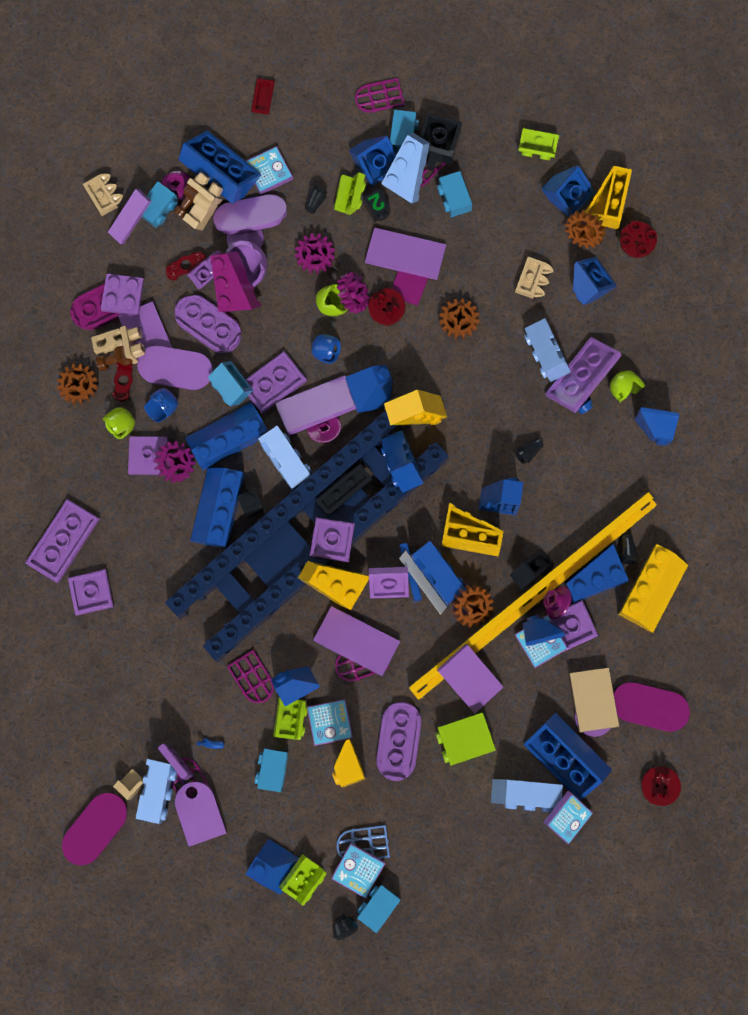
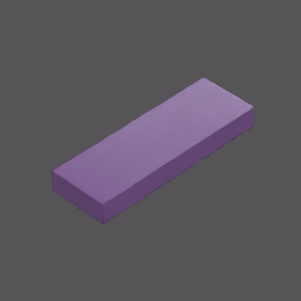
(129, 216)

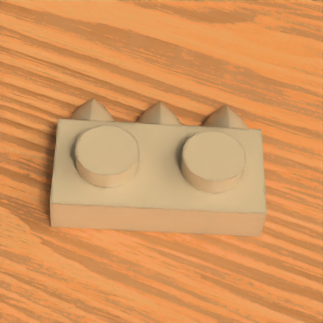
(102, 193)
(532, 276)

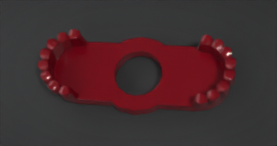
(174, 269)
(121, 392)

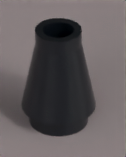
(315, 199)
(528, 451)
(628, 551)

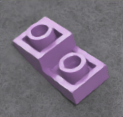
(203, 272)

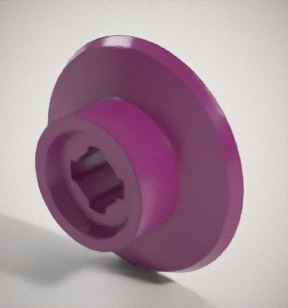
(176, 176)
(333, 426)
(557, 602)

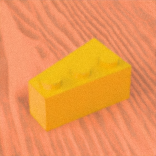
(611, 197)
(416, 408)
(470, 533)
(334, 583)

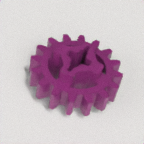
(311, 262)
(353, 292)
(166, 464)

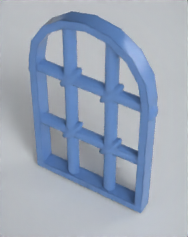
(369, 838)

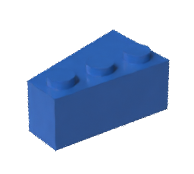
(401, 462)
(502, 496)
(438, 572)
(599, 576)

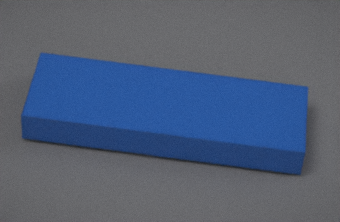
(413, 584)

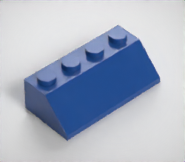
(221, 164)
(226, 436)
(217, 507)
(567, 757)

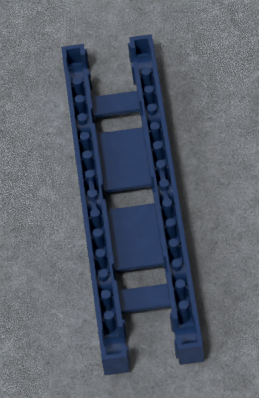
(278, 550)

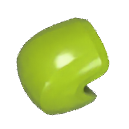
(329, 301)
(624, 383)
(120, 421)

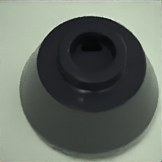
(344, 927)

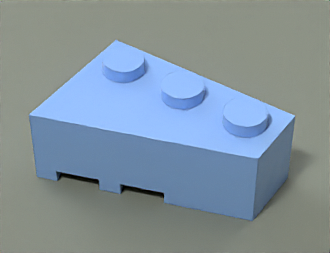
(407, 168)
(546, 350)
(285, 457)
(156, 792)
(526, 794)

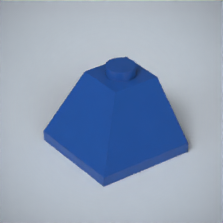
(374, 158)
(569, 190)
(591, 280)
(370, 388)
(657, 424)
(541, 630)
(294, 684)
(272, 866)

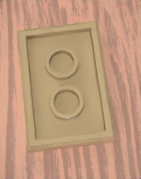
(594, 700)

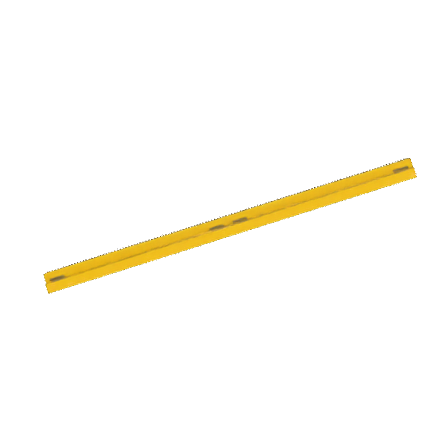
(550, 581)

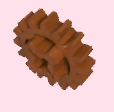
(585, 229)
(466, 320)
(71, 388)
(474, 596)

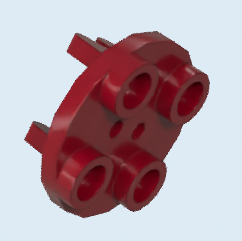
(646, 243)
(393, 312)
(659, 795)

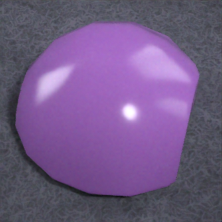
(252, 259)

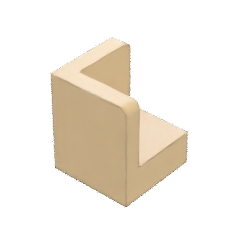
(129, 785)

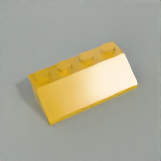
(653, 588)
(348, 767)

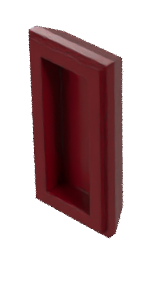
(263, 96)

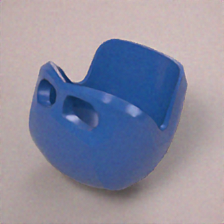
(323, 348)
(161, 405)

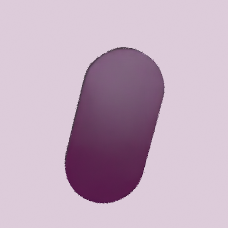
(89, 312)
(651, 707)
(94, 829)

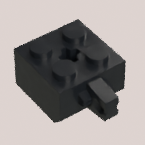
(443, 139)

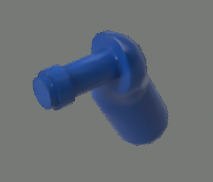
(211, 744)

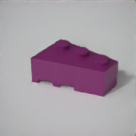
(232, 284)

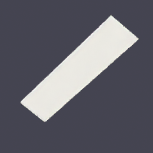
(423, 582)

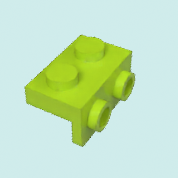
(538, 143)
(349, 193)
(290, 720)
(303, 880)

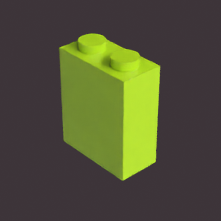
(465, 739)

